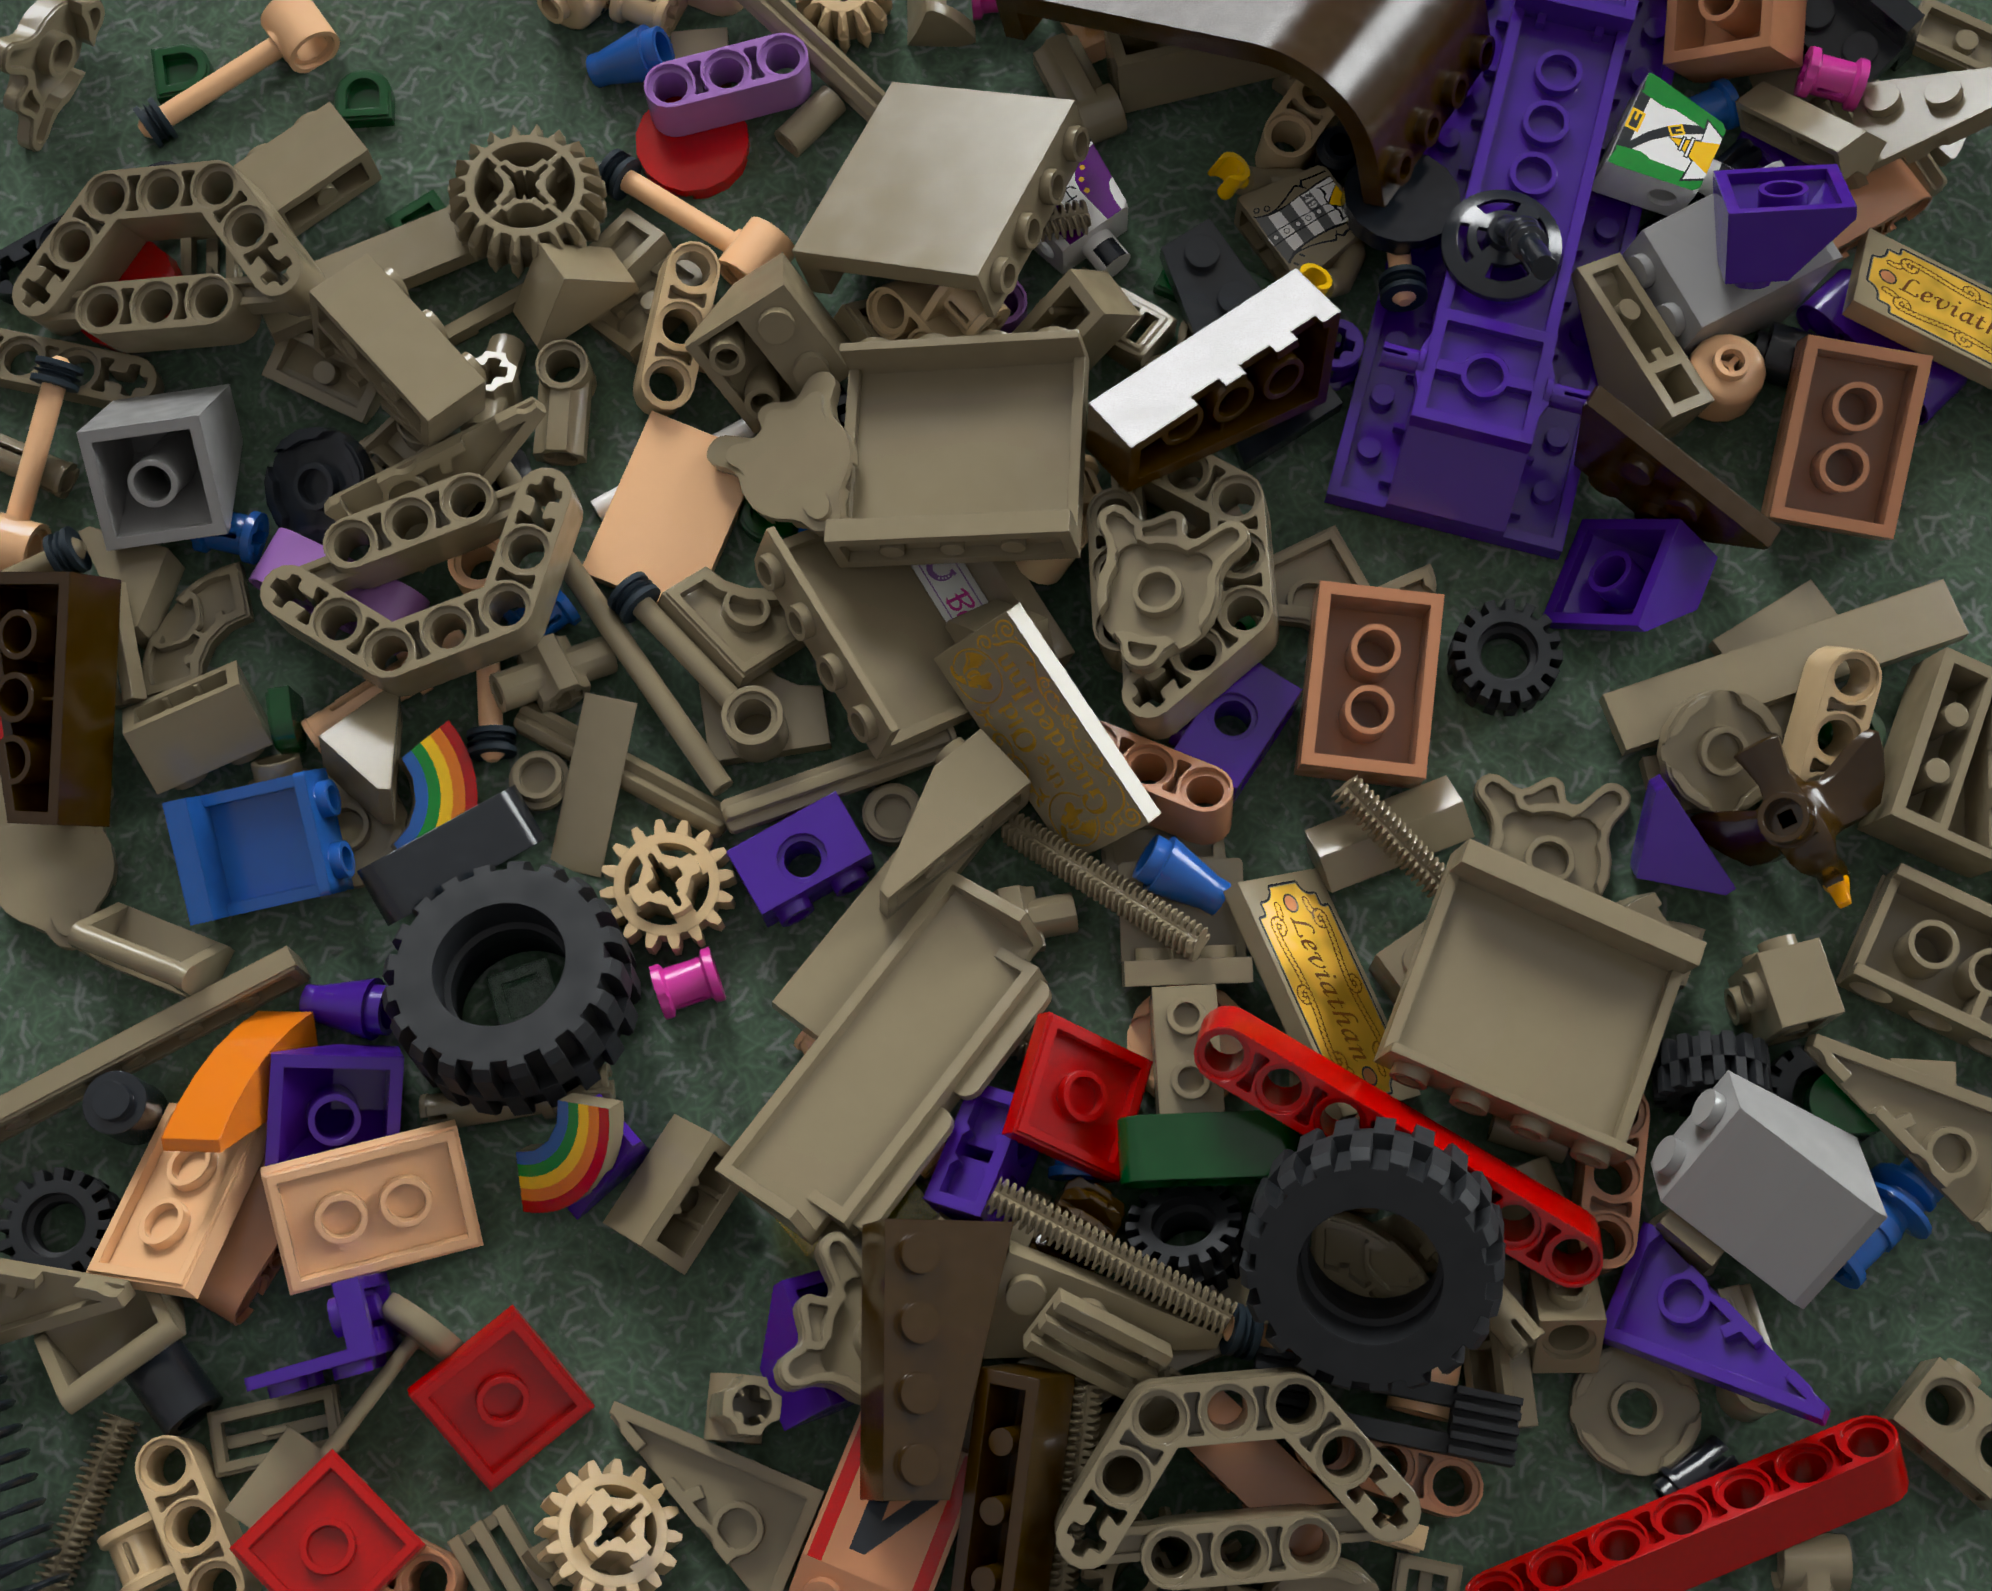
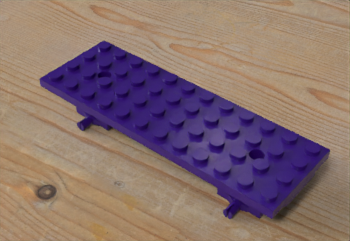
(1477, 402)

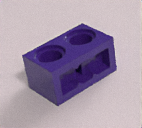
(977, 1158)

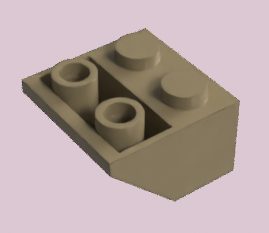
(767, 340)

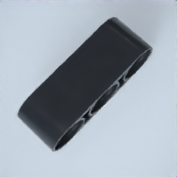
(471, 840)

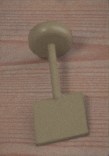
(296, 1455)

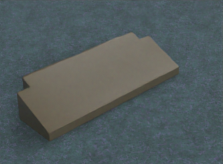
(893, 1064)

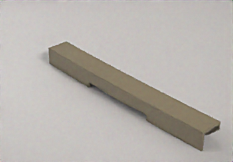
(469, 324)

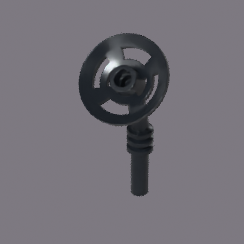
(1508, 242)

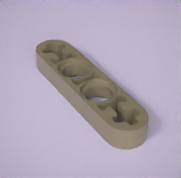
(121, 365)

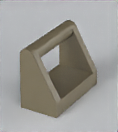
(151, 949)
(106, 1348)

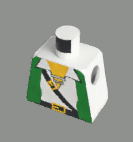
(1660, 150)

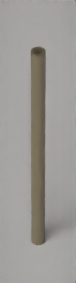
(638, 666)

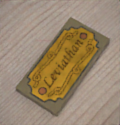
(1922, 305)
(1314, 975)

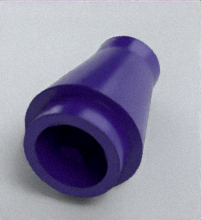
(349, 1007)

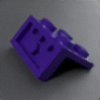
(359, 1318)

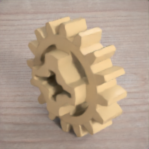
(688, 873)
(589, 1509)

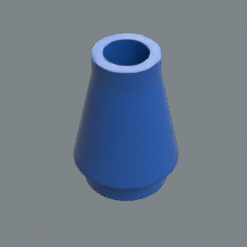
(630, 57)
(1179, 875)

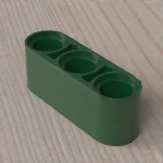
(1200, 1148)

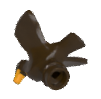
(1801, 816)

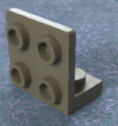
(1221, 960)

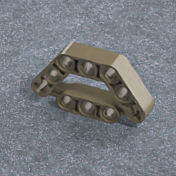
(78, 266)
(507, 513)
(1242, 595)
(1204, 1532)

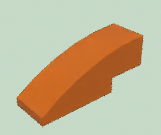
(232, 1085)

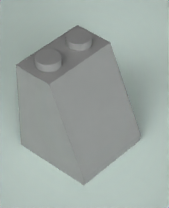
(1684, 282)
(163, 466)
(1770, 1186)

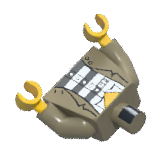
(1293, 221)

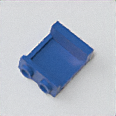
(259, 845)

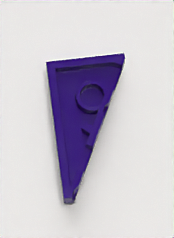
(1678, 1321)

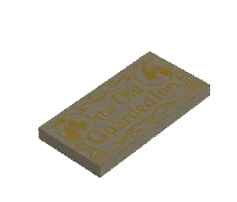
(1047, 731)

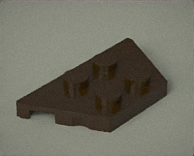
(1659, 479)

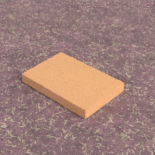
(667, 510)
(371, 1206)
(177, 1214)

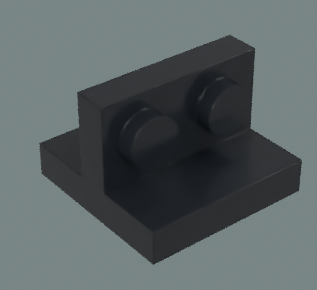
(1864, 29)

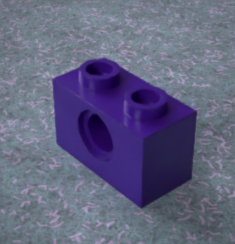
(1264, 705)
(818, 830)

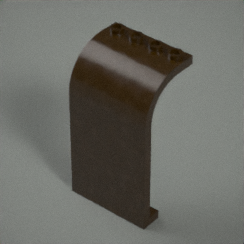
(1379, 64)

